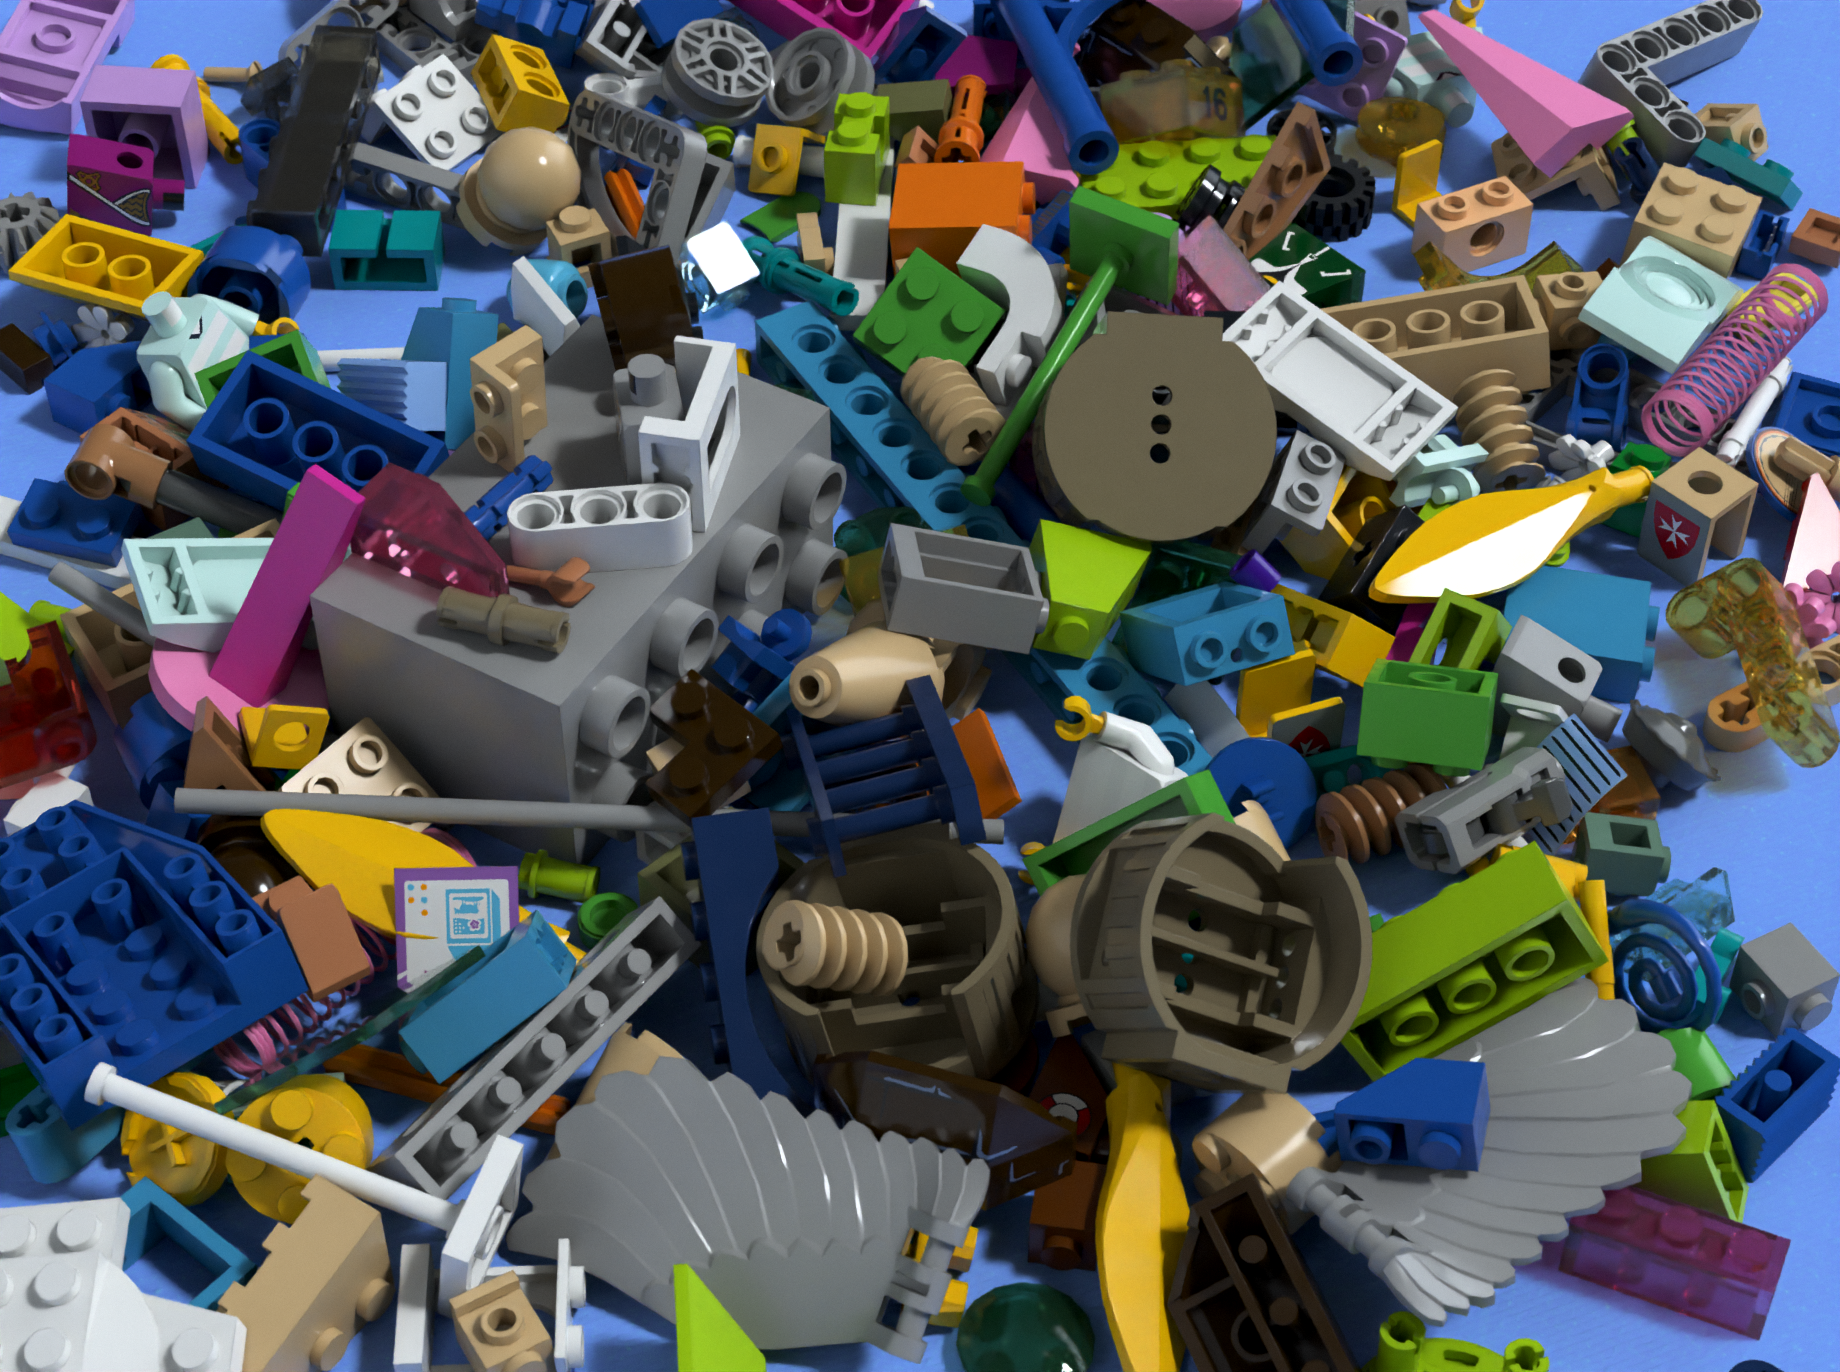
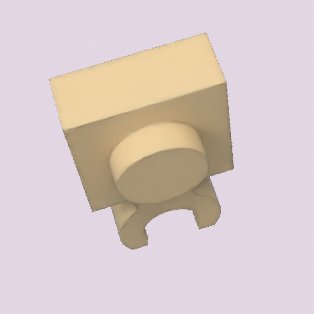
(810, 244)

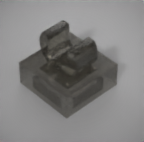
(268, 88)

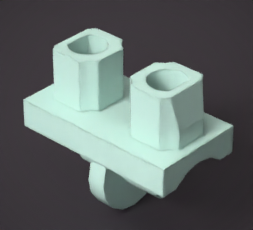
(1439, 473)

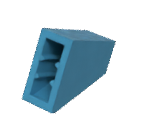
(453, 336)

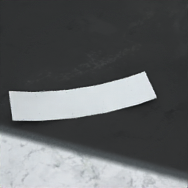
(1207, 715)

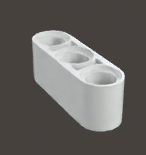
(603, 526)

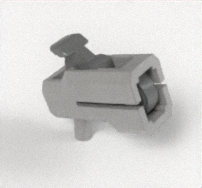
(1489, 808)

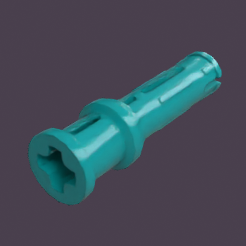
(783, 273)

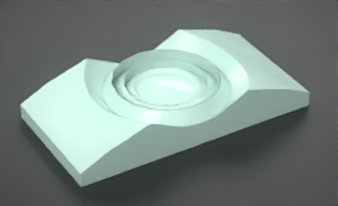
(1660, 304)
(196, 586)

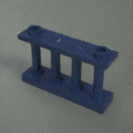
(939, 770)

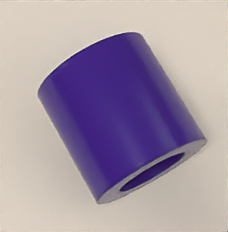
(1255, 572)

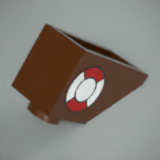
(1073, 1091)

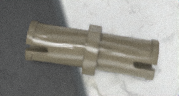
(503, 619)

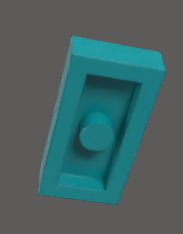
(1767, 180)

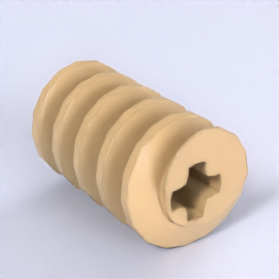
(951, 409)
(1492, 417)
(836, 948)

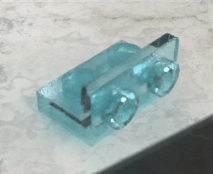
(1703, 902)

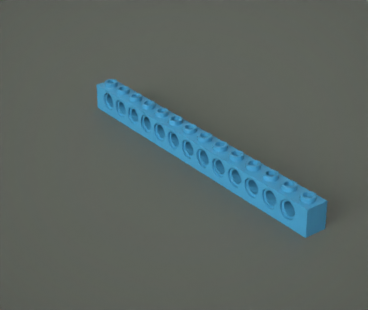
(904, 468)

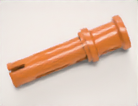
(961, 135)

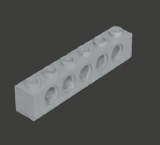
(539, 1053)

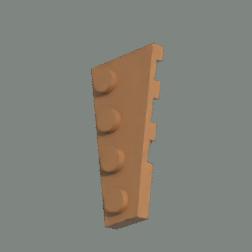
(1281, 183)

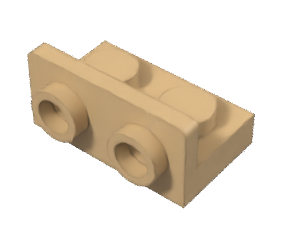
(508, 396)

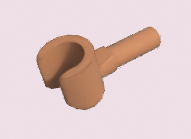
(563, 584)

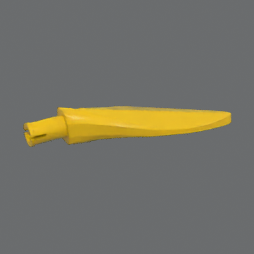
(1502, 536)
(360, 861)
(1141, 1223)

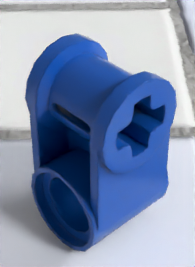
(1597, 408)

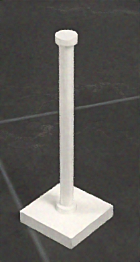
(472, 1226)

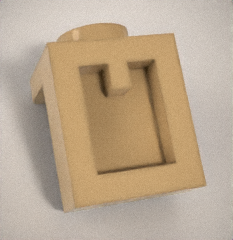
(1735, 122)

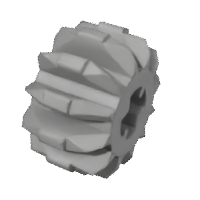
(22, 225)

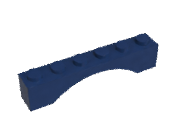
(736, 879)

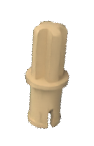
(1804, 461)

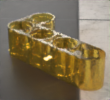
(1756, 615)

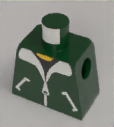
(1307, 267)

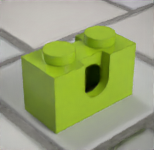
(857, 149)
(1467, 627)

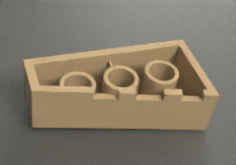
(314, 1285)

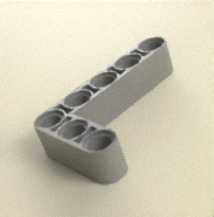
(1642, 62)

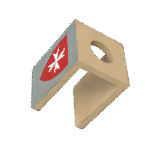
(1695, 507)

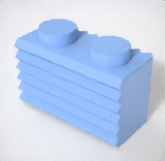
(399, 388)

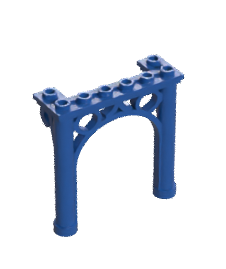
(1086, 134)

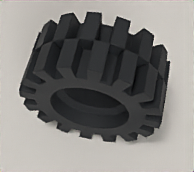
(1339, 202)

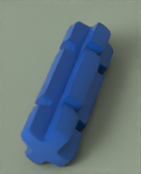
(530, 477)

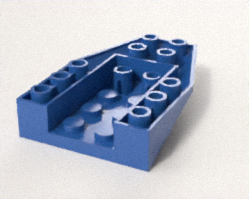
(126, 952)

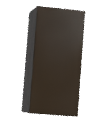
(23, 359)

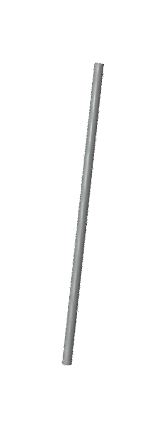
(486, 811)

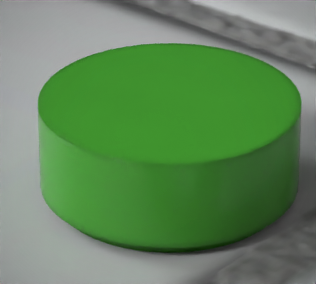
(601, 914)

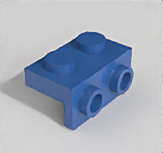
(74, 526)

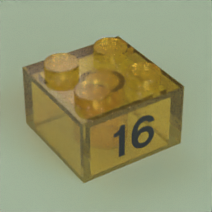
(1174, 104)

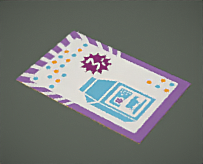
(458, 907)

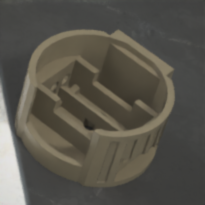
(1098, 430)
(961, 963)
(1271, 967)

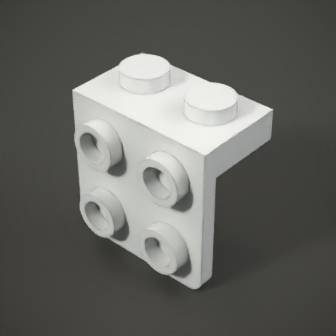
(433, 115)

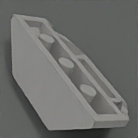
(621, 43)

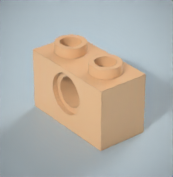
(1476, 224)

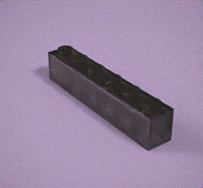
(317, 136)

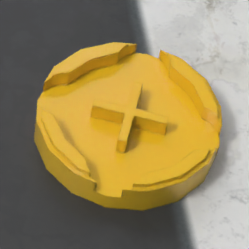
(171, 1158)

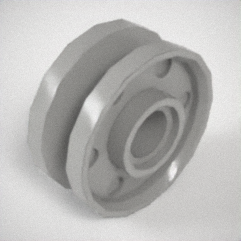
(717, 73)
(812, 75)

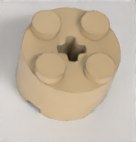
(1267, 1137)

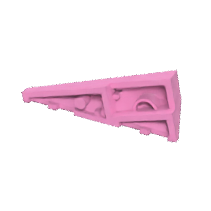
(1536, 105)
(1034, 137)

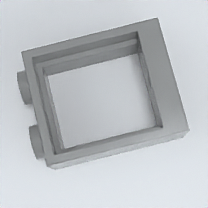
(961, 589)

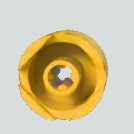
(306, 1107)

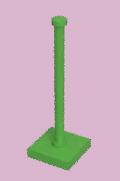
(1117, 247)

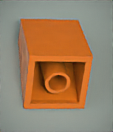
(947, 203)

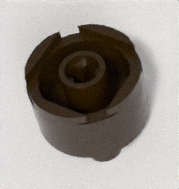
(641, 304)

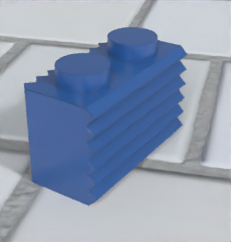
(1777, 1099)

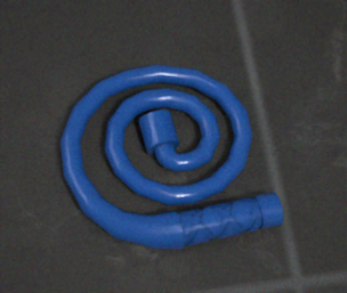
(1664, 984)

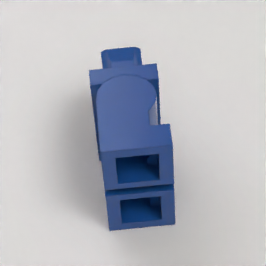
(544, 24)

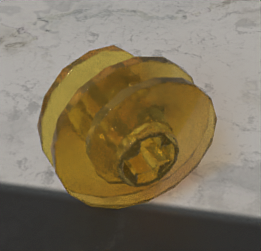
(1397, 125)

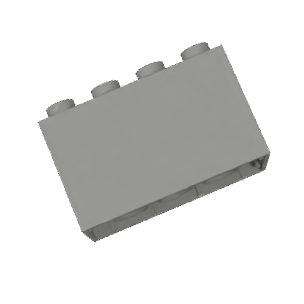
(579, 721)

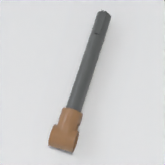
(113, 465)

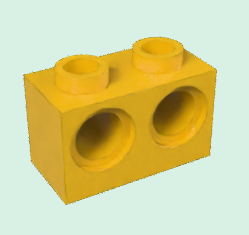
(519, 86)
(1339, 639)

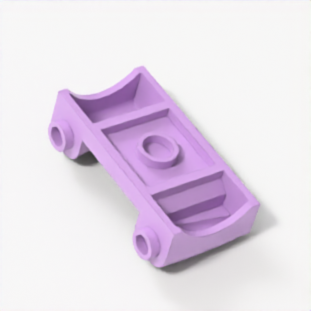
(50, 58)

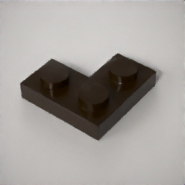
(720, 749)

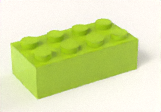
(1161, 173)
(1470, 961)

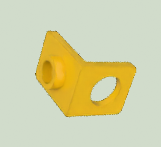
(778, 158)
(1416, 179)
(278, 735)

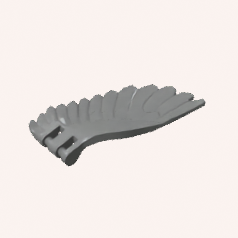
(1569, 1116)
(771, 1210)

